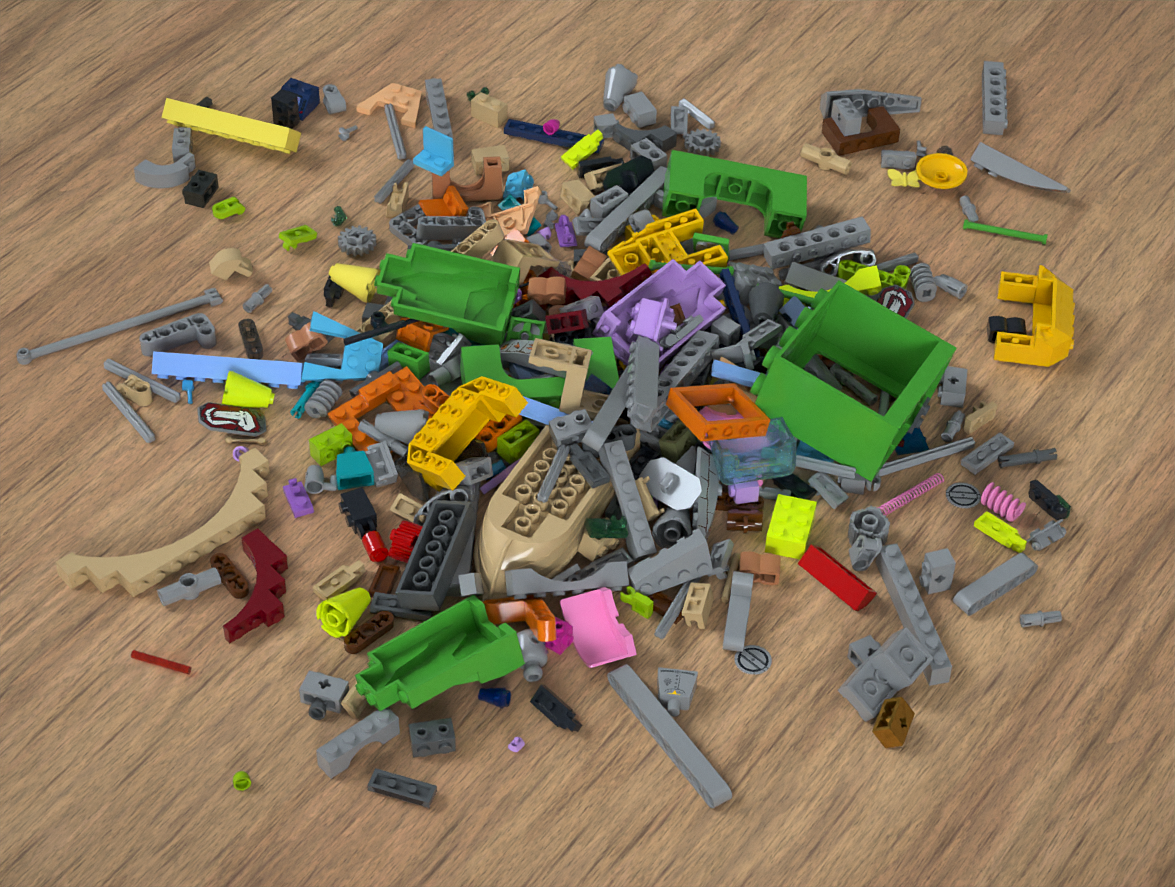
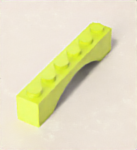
(865, 281)

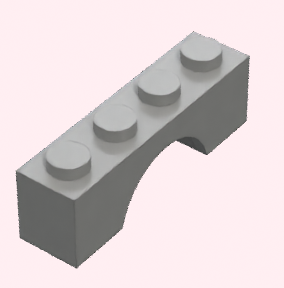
(338, 752)

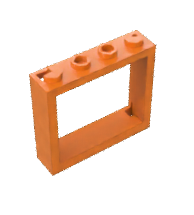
(683, 399)

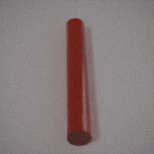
(161, 662)

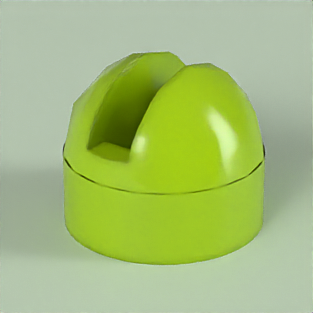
(241, 780)

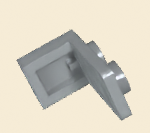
(736, 354)

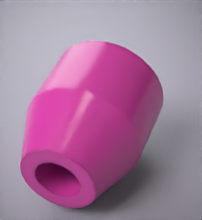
(551, 126)

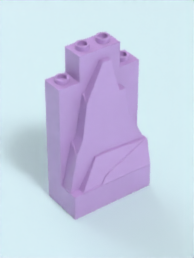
(693, 289)

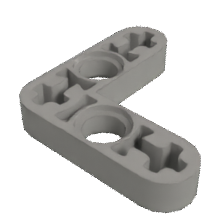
(400, 225)

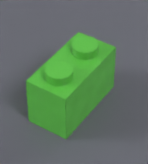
(413, 358)

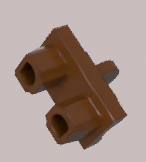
(744, 520)

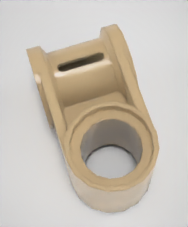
(136, 390)

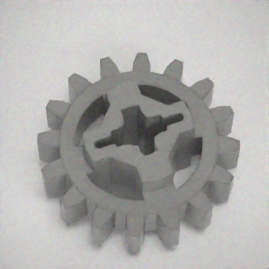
(702, 142)
(357, 241)

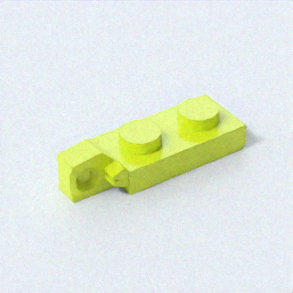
(582, 149)
(1000, 532)

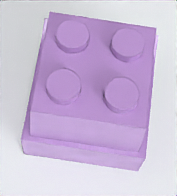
(651, 320)

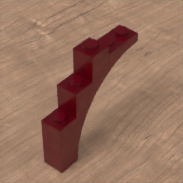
(608, 290)
(270, 585)

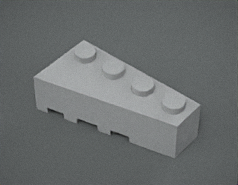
(672, 566)

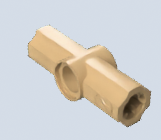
(826, 158)

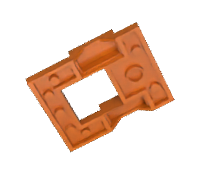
(400, 391)

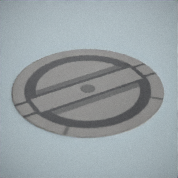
(963, 495)
(753, 659)

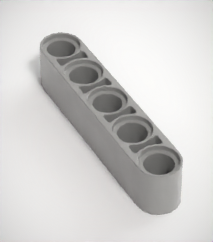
(995, 584)

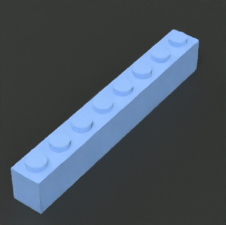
(218, 367)

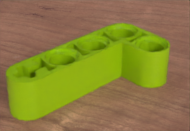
(899, 277)

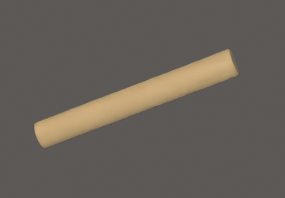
(727, 588)

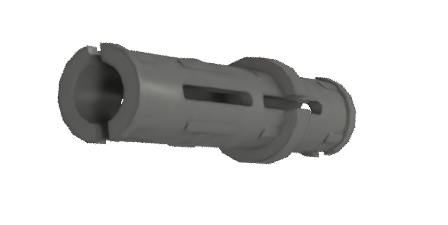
(1036, 457)

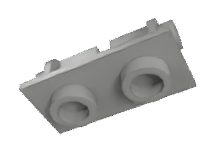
(1040, 537)

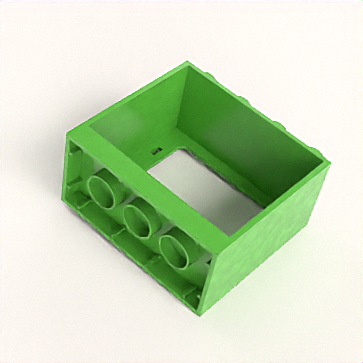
(868, 343)

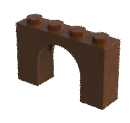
(883, 133)

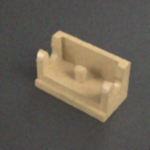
(576, 196)
(398, 201)
(647, 501)
(698, 604)

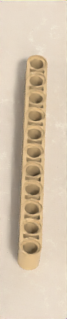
(475, 245)

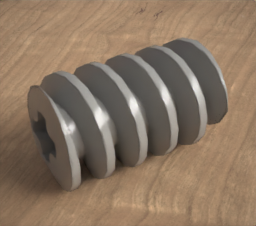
(923, 282)
(323, 399)

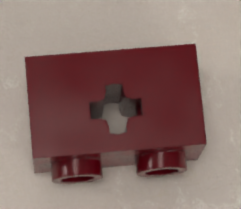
(566, 321)

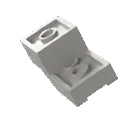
(885, 673)

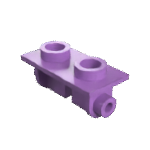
(565, 232)

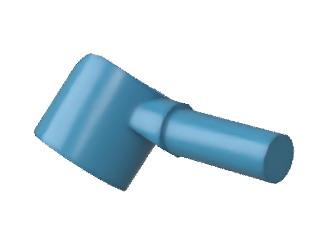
(187, 385)

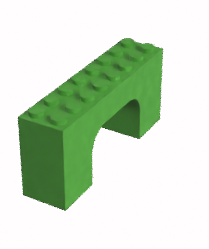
(773, 192)
(486, 362)

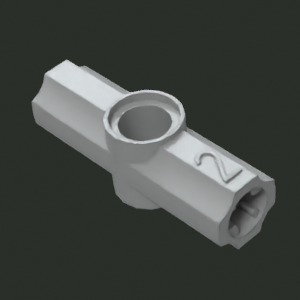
(189, 586)

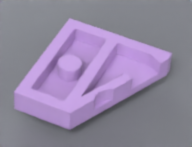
(498, 479)

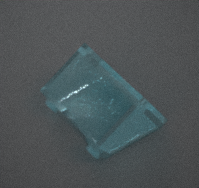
(756, 457)

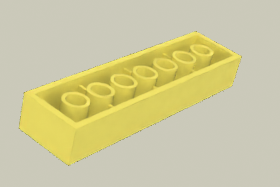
(231, 126)

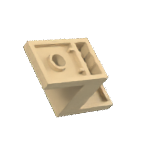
(523, 256)
(576, 363)

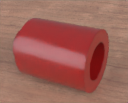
(375, 546)

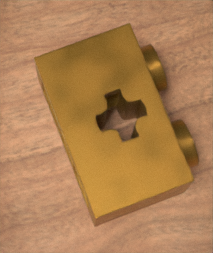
(893, 722)

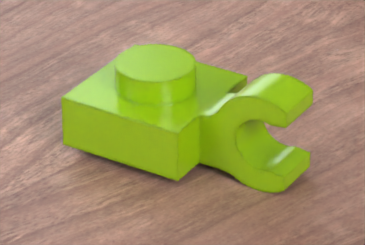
(640, 604)

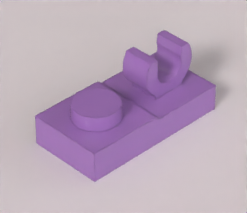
(298, 498)

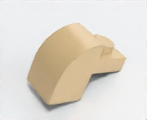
(228, 261)

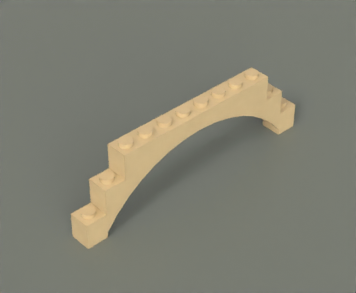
(146, 569)

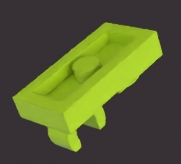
(297, 235)

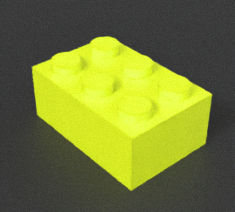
(790, 526)

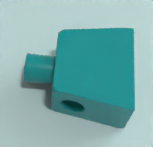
(353, 470)

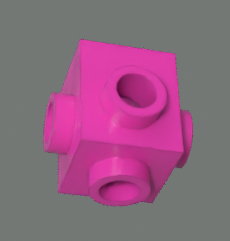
(564, 636)

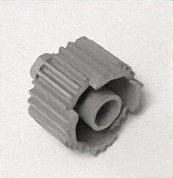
(869, 523)

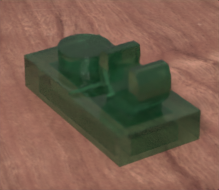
(606, 527)

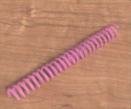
(909, 492)

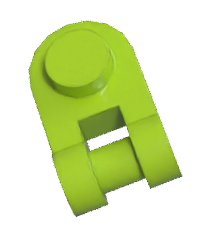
(227, 208)

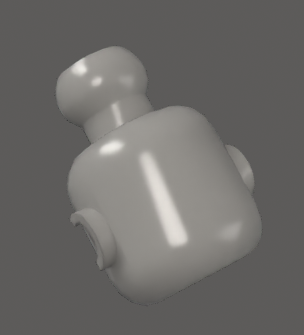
(534, 655)

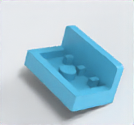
(517, 183)

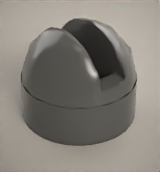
(317, 710)

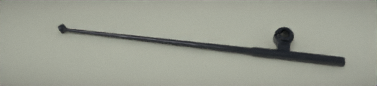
(380, 326)

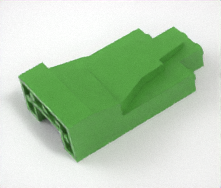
(451, 291)
(438, 654)

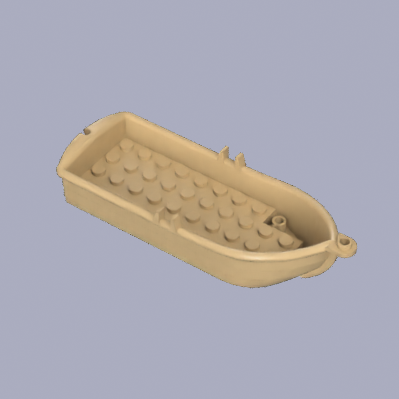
(536, 534)

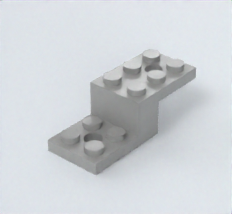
(747, 277)

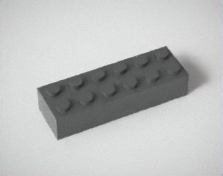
(436, 555)

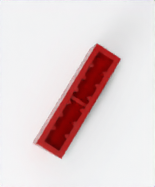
(837, 578)

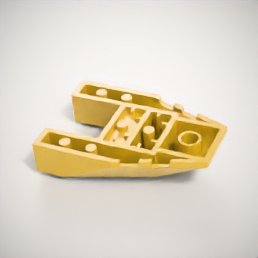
(661, 243)

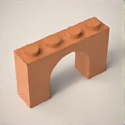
(486, 188)

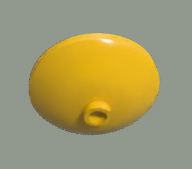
(941, 171)

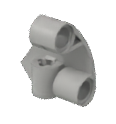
(861, 255)
(447, 376)
(460, 493)

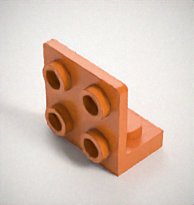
(450, 205)
(419, 334)

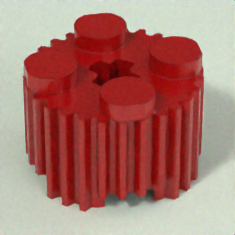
(404, 540)

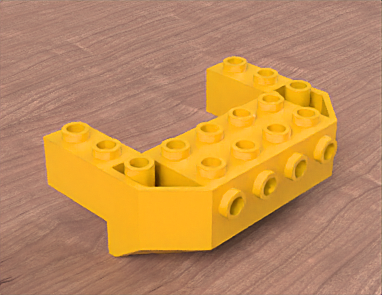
(1050, 320)
(456, 425)

